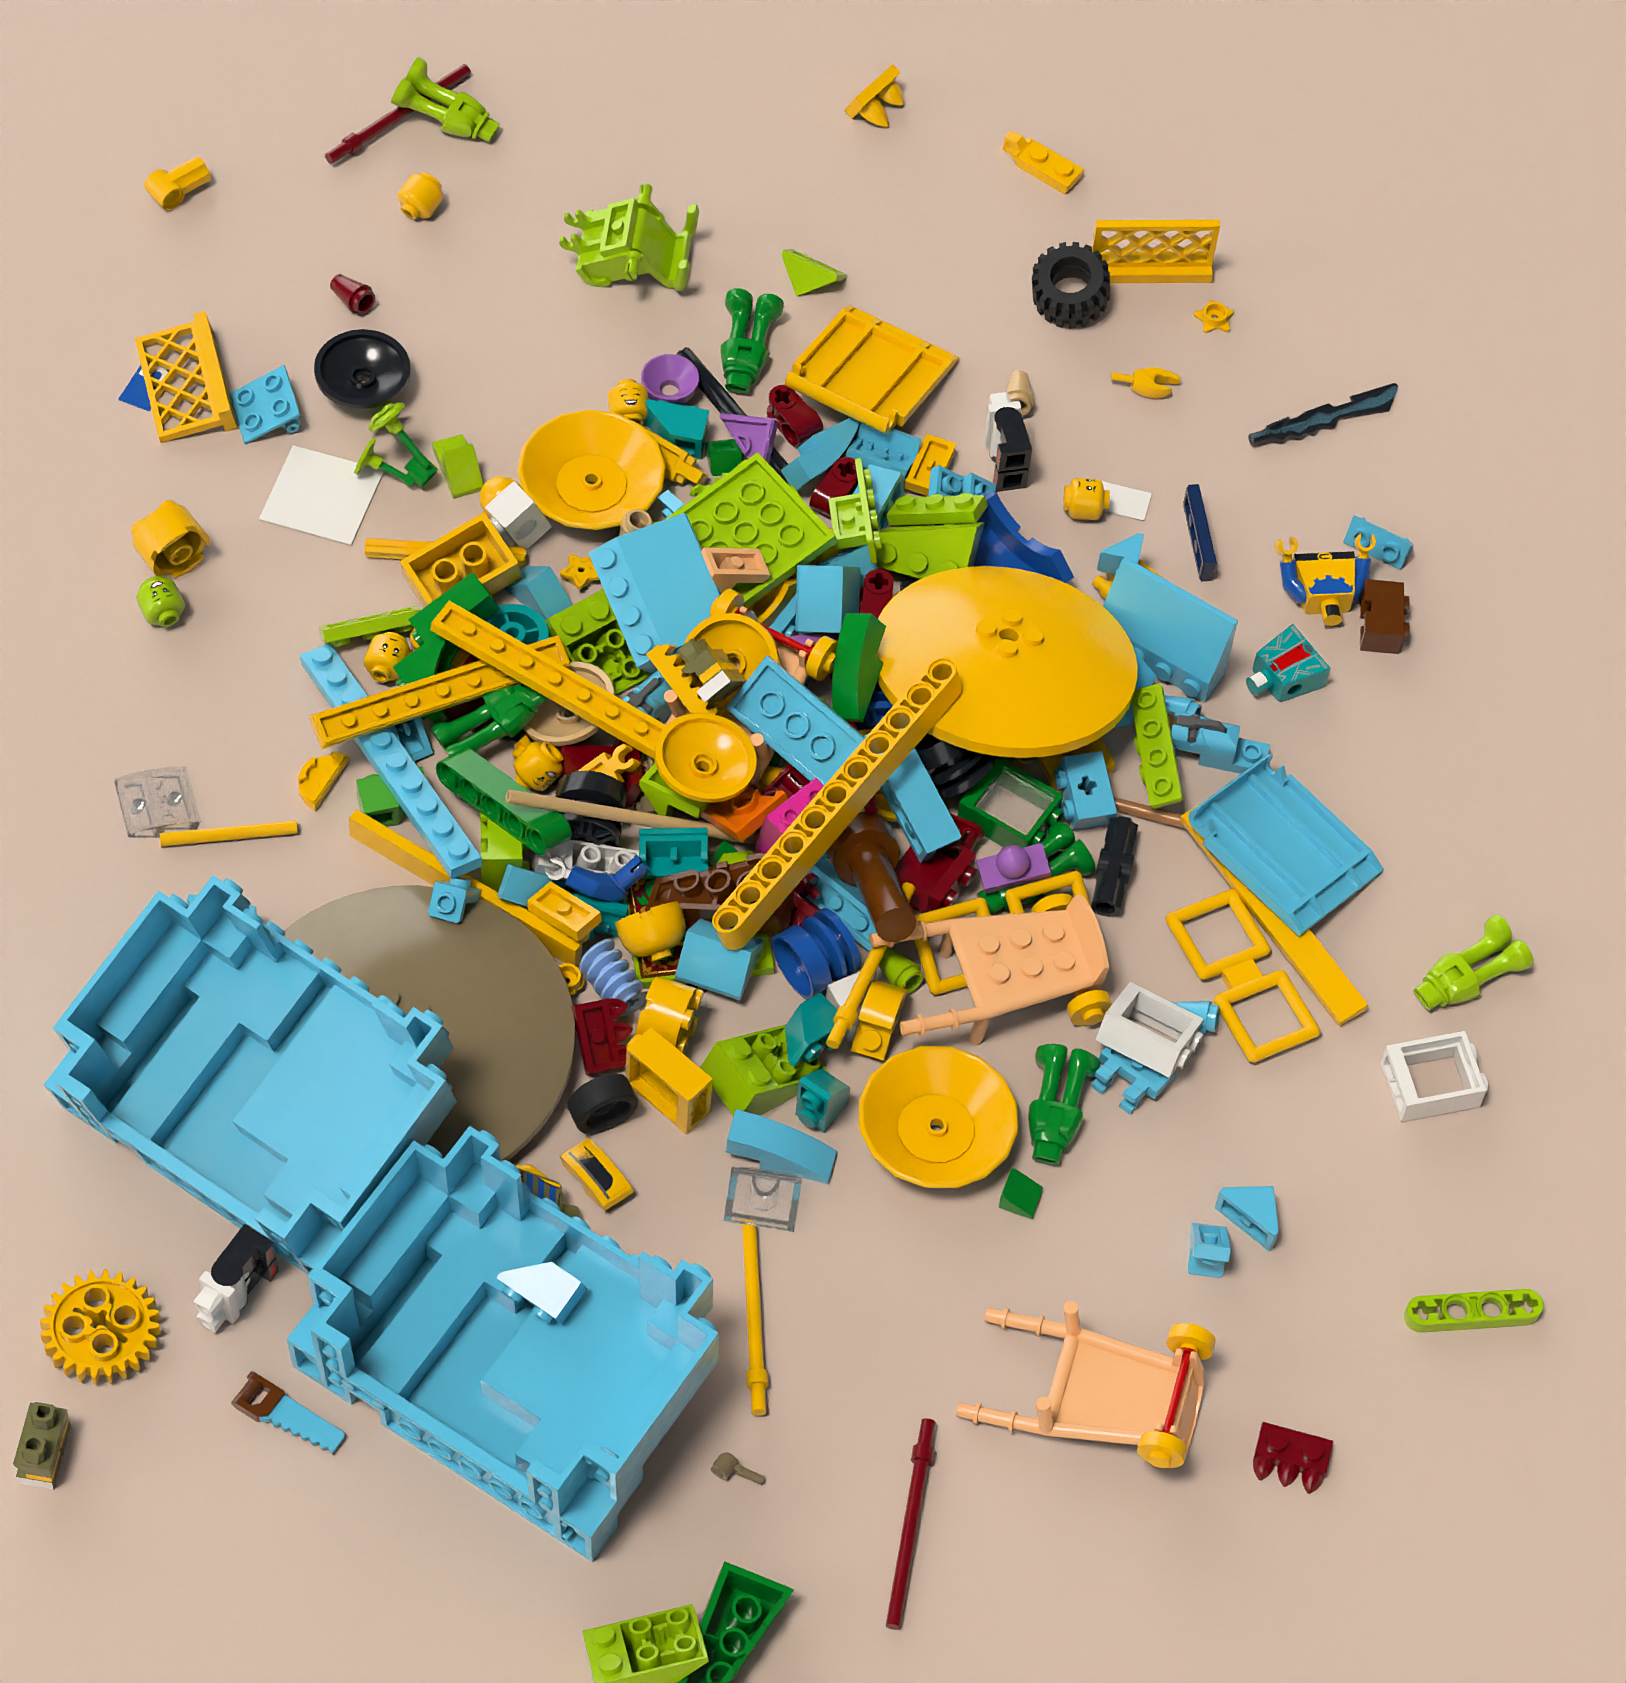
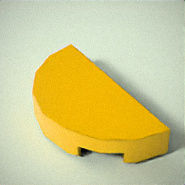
(319, 776)

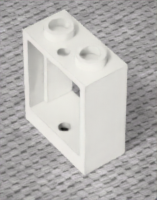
(1144, 1044)
(1402, 1088)

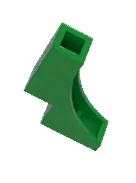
(436, 652)

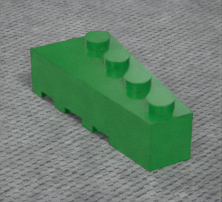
(736, 1620)

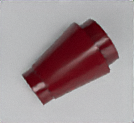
(353, 294)

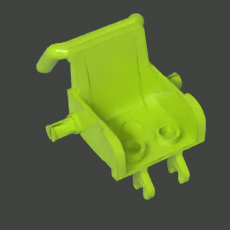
(631, 241)

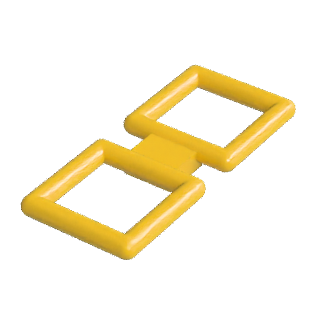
(980, 907)
(1242, 975)

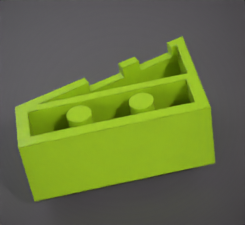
(498, 851)

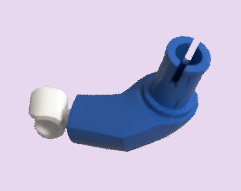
(600, 885)

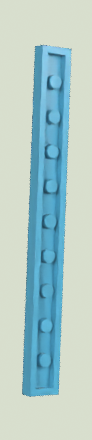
(396, 768)

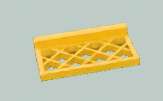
(1156, 263)
(212, 378)

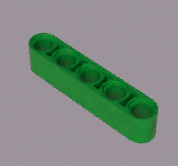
(485, 790)

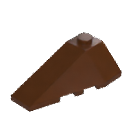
(705, 891)

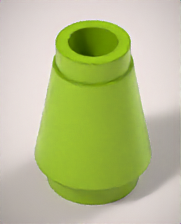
(900, 970)

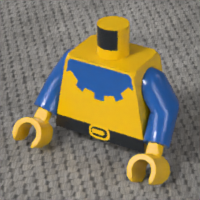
(1326, 580)

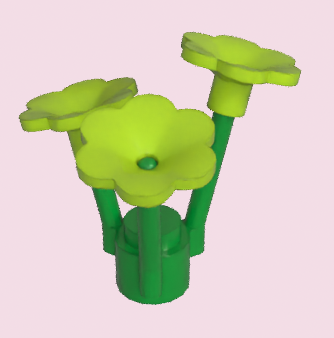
(419, 467)

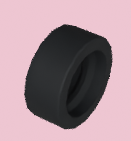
(602, 1103)

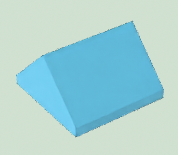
(825, 597)
(712, 966)

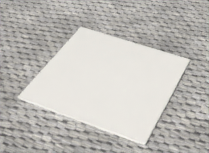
(321, 495)

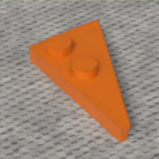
(743, 813)

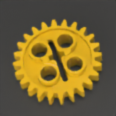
(79, 1350)

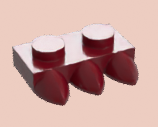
(600, 1035)
(1292, 1454)

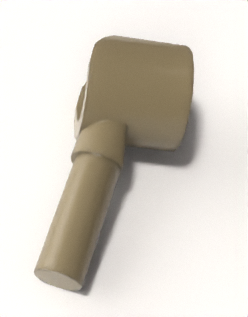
(727, 1463)

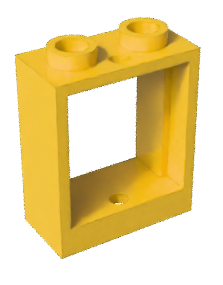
(668, 1080)

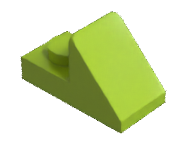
(458, 465)
(664, 798)

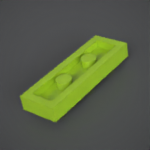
(937, 509)
(368, 626)

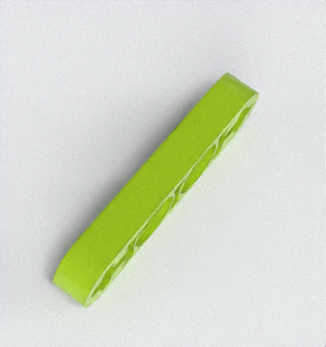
(1472, 1304)

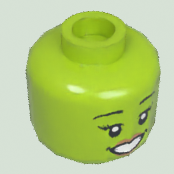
(160, 601)

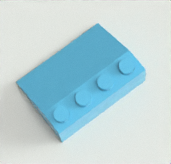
(656, 585)
(1172, 629)

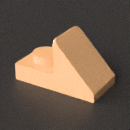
(735, 566)

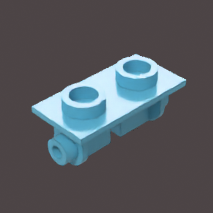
(1388, 546)

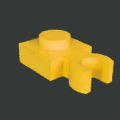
(613, 765)

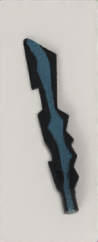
(1326, 416)

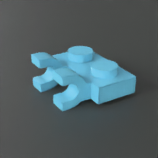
(1142, 1078)

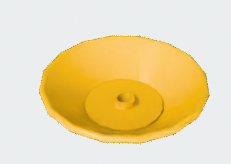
(591, 449)
(942, 1090)

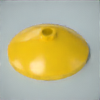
(739, 638)
(707, 744)

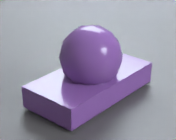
(1013, 867)

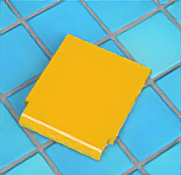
(869, 369)

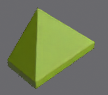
(807, 273)

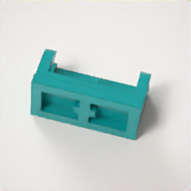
(673, 850)

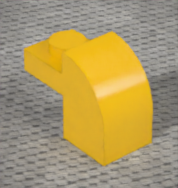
(878, 1018)

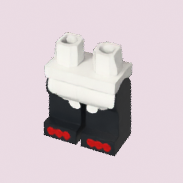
(1007, 442)
(234, 1276)

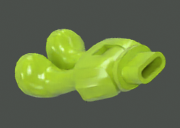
(464, 114)
(1453, 979)

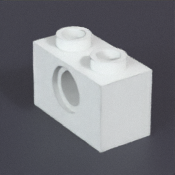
(517, 517)

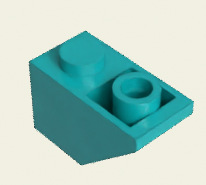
(679, 424)
(809, 1029)
(820, 1099)

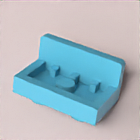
(890, 450)

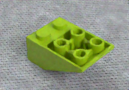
(594, 637)
(755, 1071)
(647, 1648)

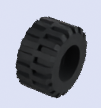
(1071, 263)

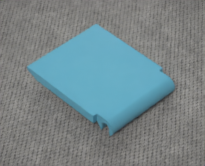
(1284, 845)

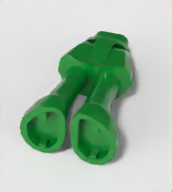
(743, 357)
(507, 706)
(1074, 857)
(1053, 1122)

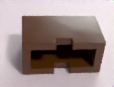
(1383, 615)

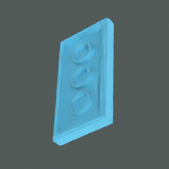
(794, 721)

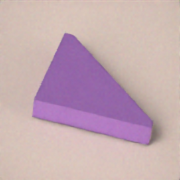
(752, 433)

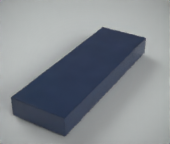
(1199, 533)

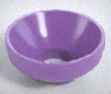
(670, 370)

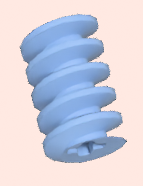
(611, 975)

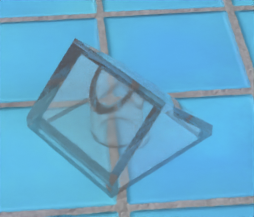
(763, 1197)

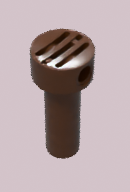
(867, 859)

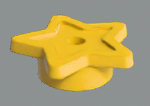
(1214, 309)
(577, 578)

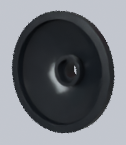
(364, 358)

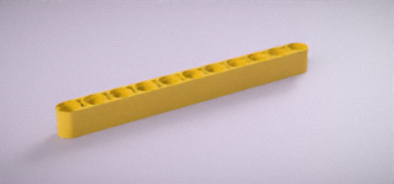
(834, 816)

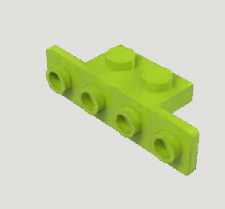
(852, 517)
(1155, 747)

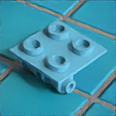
(266, 405)

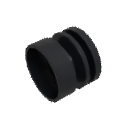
(952, 767)
(595, 789)

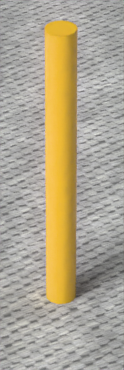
(228, 833)

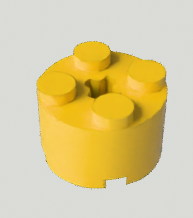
(170, 540)
(671, 1011)

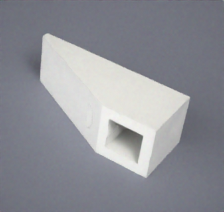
(584, 854)

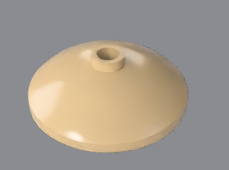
(558, 724)

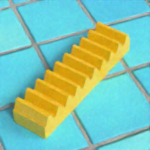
(679, 681)

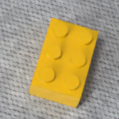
(465, 550)

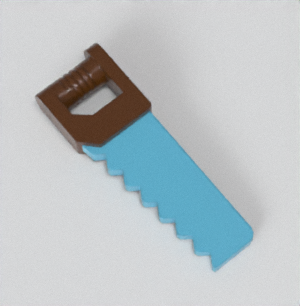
(286, 1413)

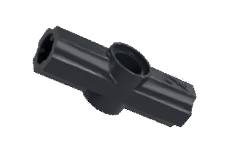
(1114, 866)

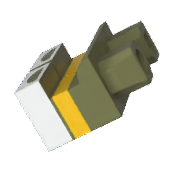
(712, 668)
(41, 1445)

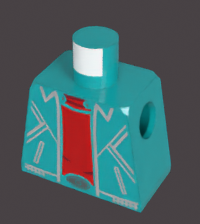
(1288, 667)

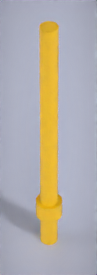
(847, 1015)
(756, 1375)

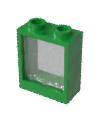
(1011, 806)

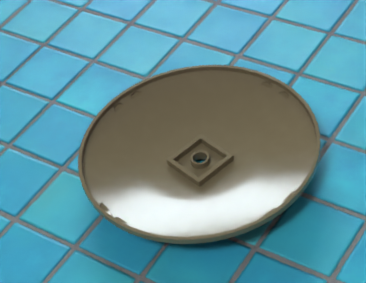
(486, 983)

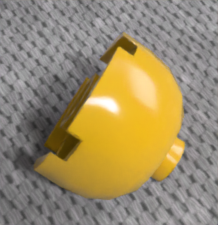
(652, 931)

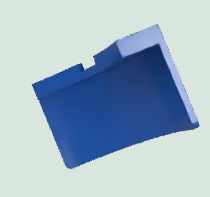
(1005, 547)

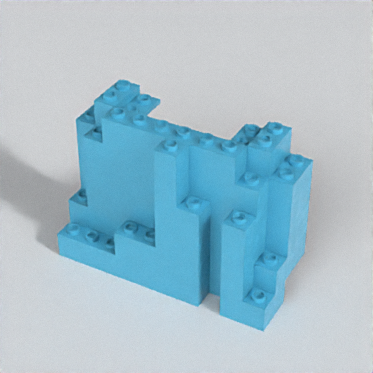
(250, 1069)
(480, 1383)

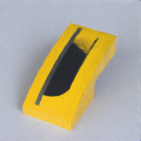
(597, 1173)

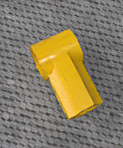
(171, 186)

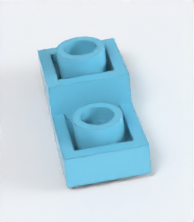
(952, 484)
(521, 884)

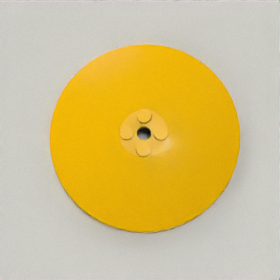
(1028, 697)

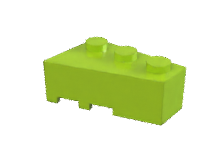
(928, 549)

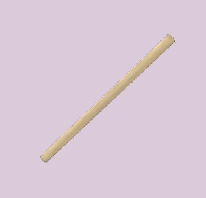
(615, 814)

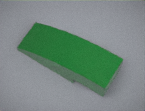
(856, 665)

